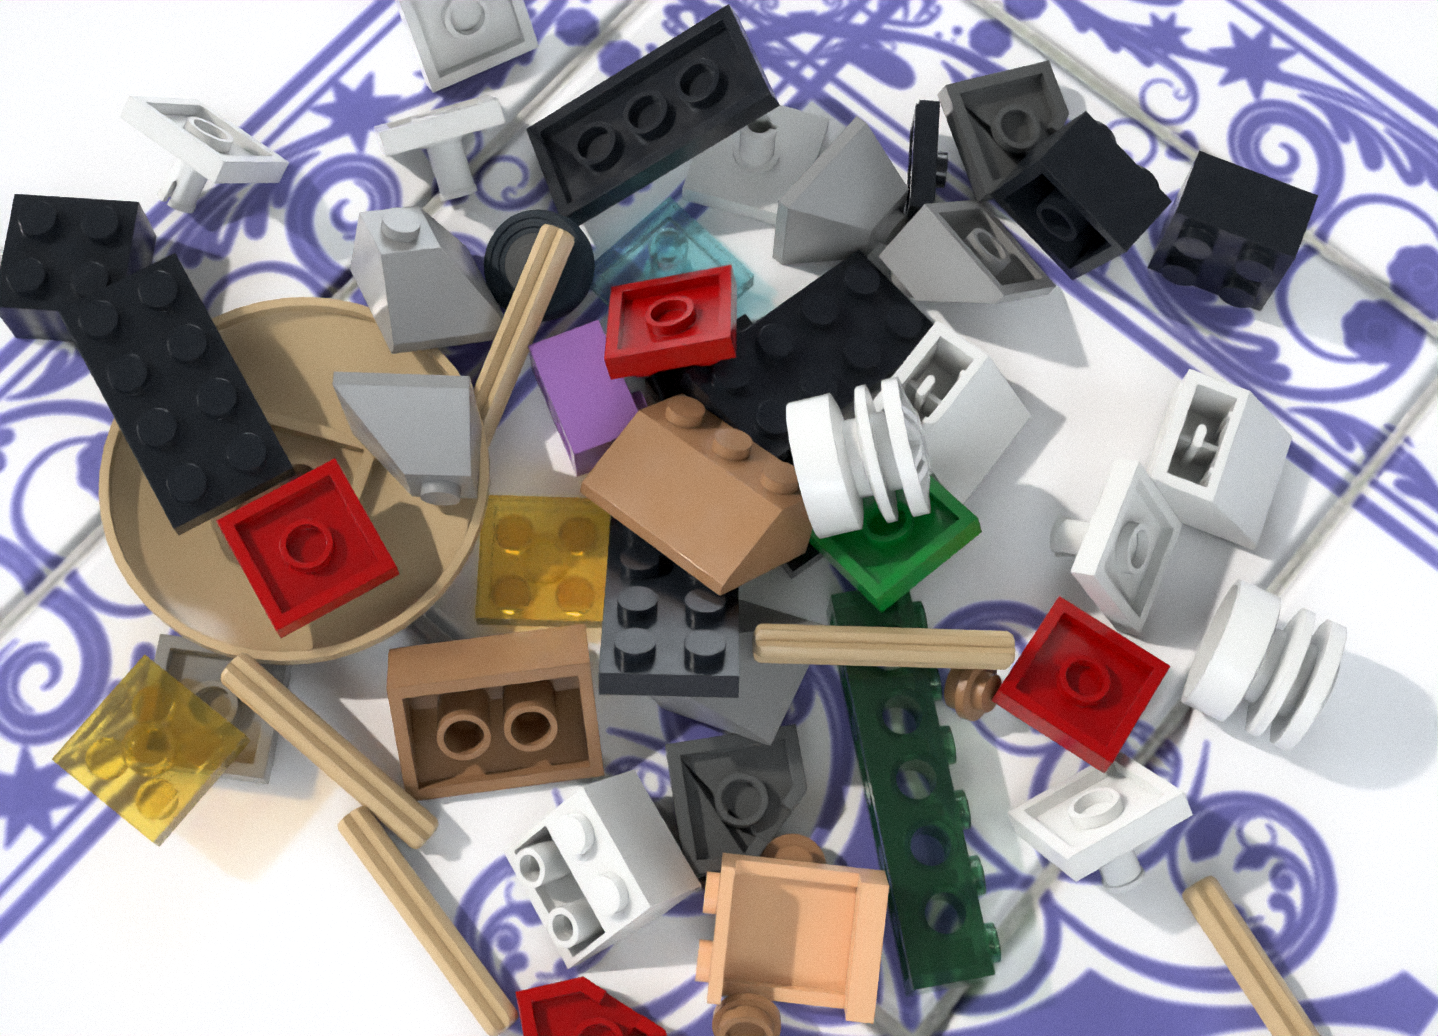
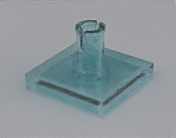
(664, 246)

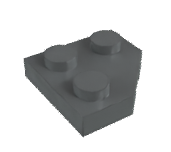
(1001, 120)
(733, 794)

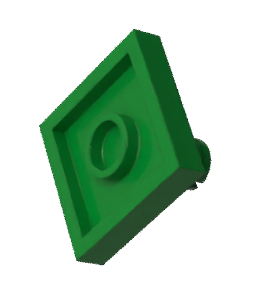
(895, 556)

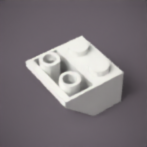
(962, 407)
(1219, 458)
(601, 867)

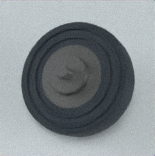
(509, 252)

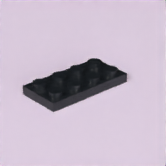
(652, 117)
(823, 340)
(176, 394)
(664, 626)

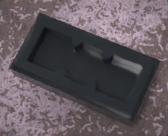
(925, 163)

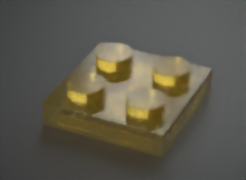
(542, 562)
(151, 750)

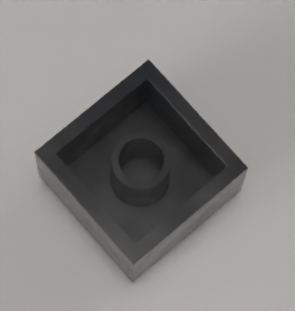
(1081, 196)
(1232, 232)
(64, 252)

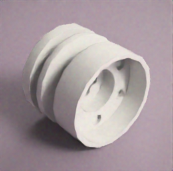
(858, 457)
(1277, 670)

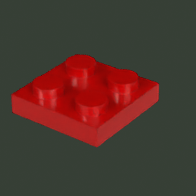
(671, 322)
(307, 548)
(1081, 684)

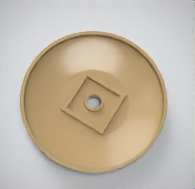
(194, 579)

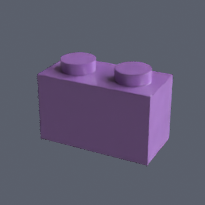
(580, 395)

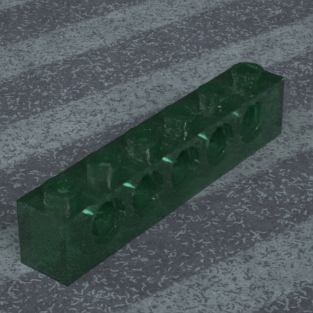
(926, 957)

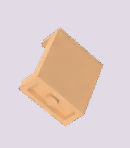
(795, 933)

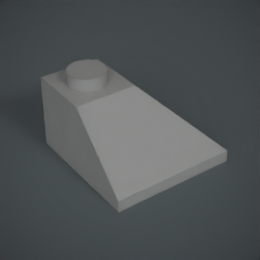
(841, 202)
(962, 257)
(421, 282)
(418, 429)
(763, 687)

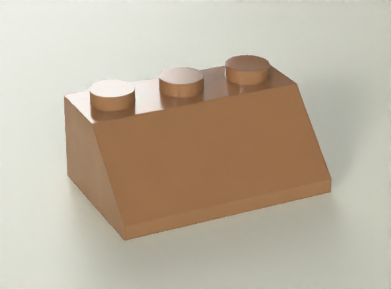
(702, 494)
(494, 712)

